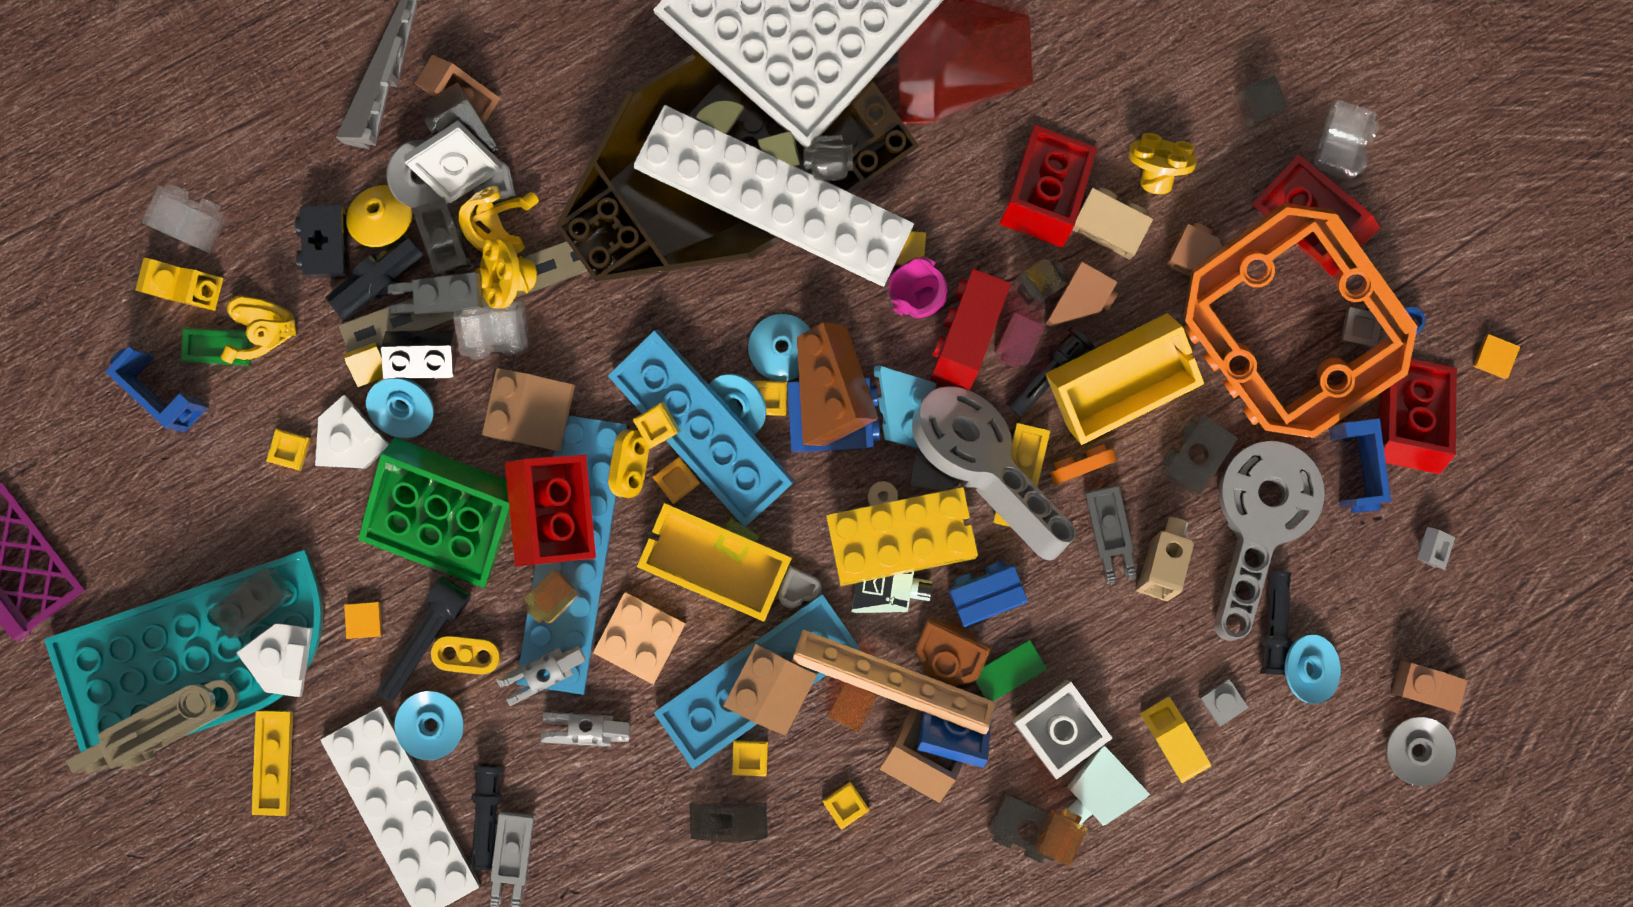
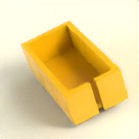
(1125, 378)
(901, 536)
(689, 559)

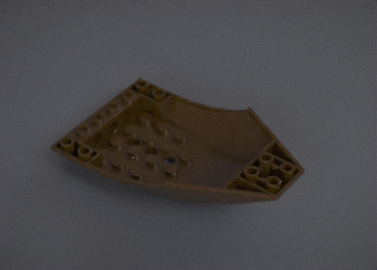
(640, 226)

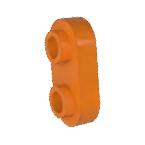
(1068, 468)

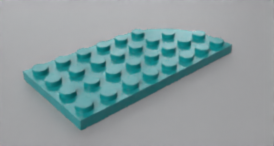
(173, 643)

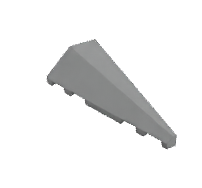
(367, 108)

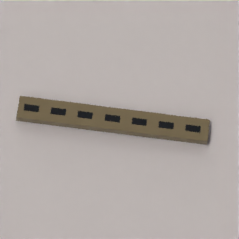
(552, 267)

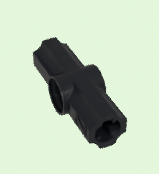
(373, 276)

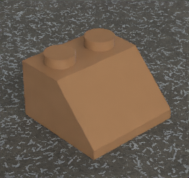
(528, 409)
(770, 689)
(918, 769)

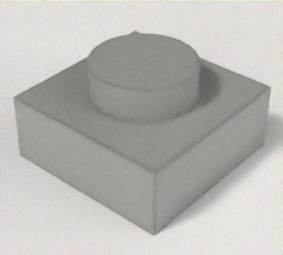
(1360, 328)
(1435, 548)
(1223, 702)

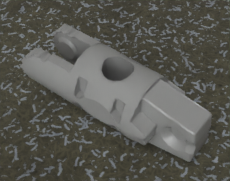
(556, 662)
(601, 734)

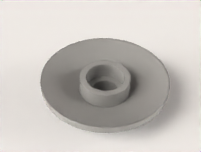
(403, 187)
(1437, 753)

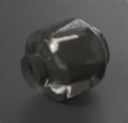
(829, 158)

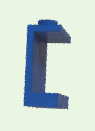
(177, 416)
(859, 439)
(1372, 463)

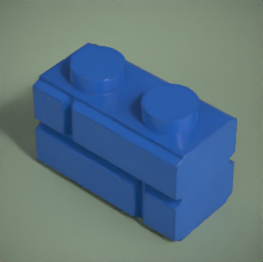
(987, 594)

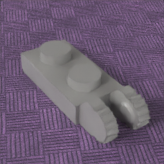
(511, 855)

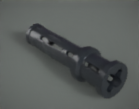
(1019, 402)
(1277, 640)
(486, 800)

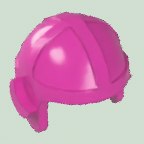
(917, 288)

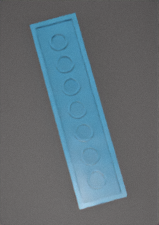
(578, 622)

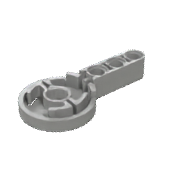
(991, 467)
(1263, 525)

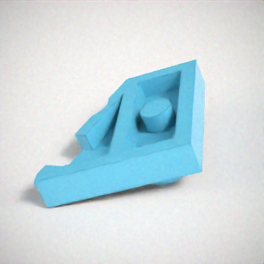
(898, 403)

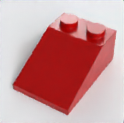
(1048, 186)
(1306, 186)
(1420, 417)

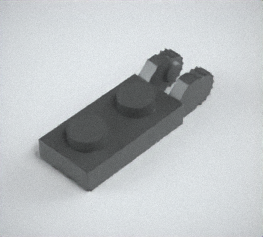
(439, 294)
(1110, 530)

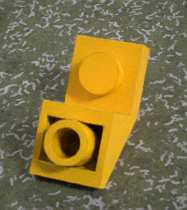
(179, 284)
(1175, 739)

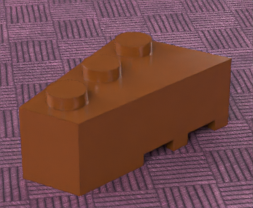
(831, 386)

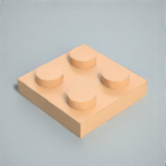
(639, 638)

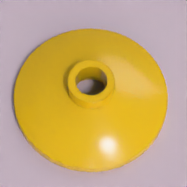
(379, 227)

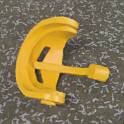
(488, 215)
(266, 326)

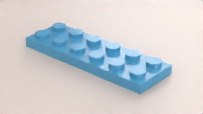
(710, 435)
(697, 715)

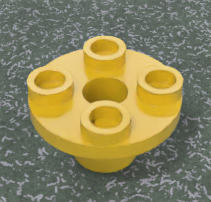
(1161, 161)
(504, 273)

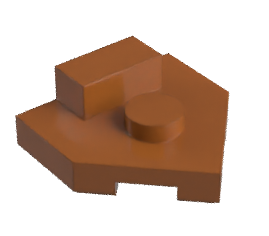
(951, 652)

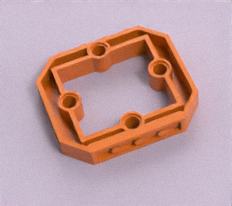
(1362, 377)

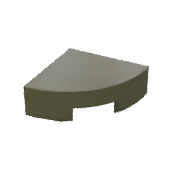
(720, 115)
(781, 147)

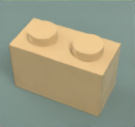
(1112, 222)

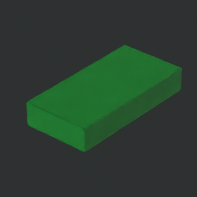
(208, 344)
(1010, 671)

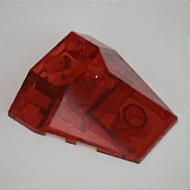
(962, 59)

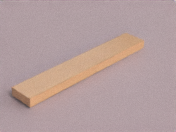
(894, 682)

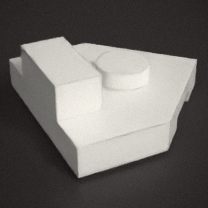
(347, 437)
(279, 658)

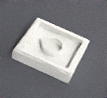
(453, 162)

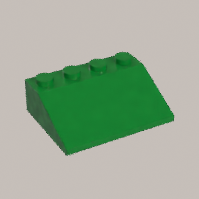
(437, 512)

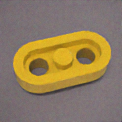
(628, 463)
(466, 655)

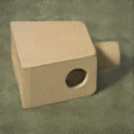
(1165, 575)

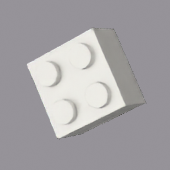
(1061, 729)

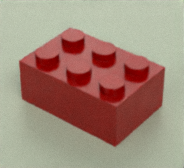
(550, 510)

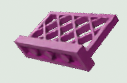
(11, 617)

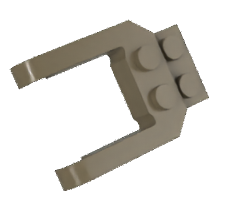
(158, 725)

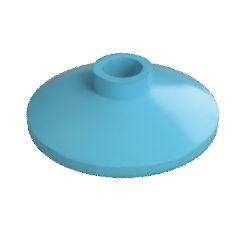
(762, 348)
(734, 387)
(398, 418)
(1312, 669)
(412, 730)

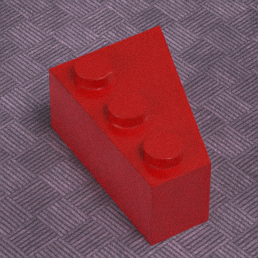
(969, 330)

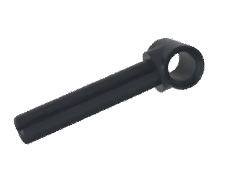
(445, 603)

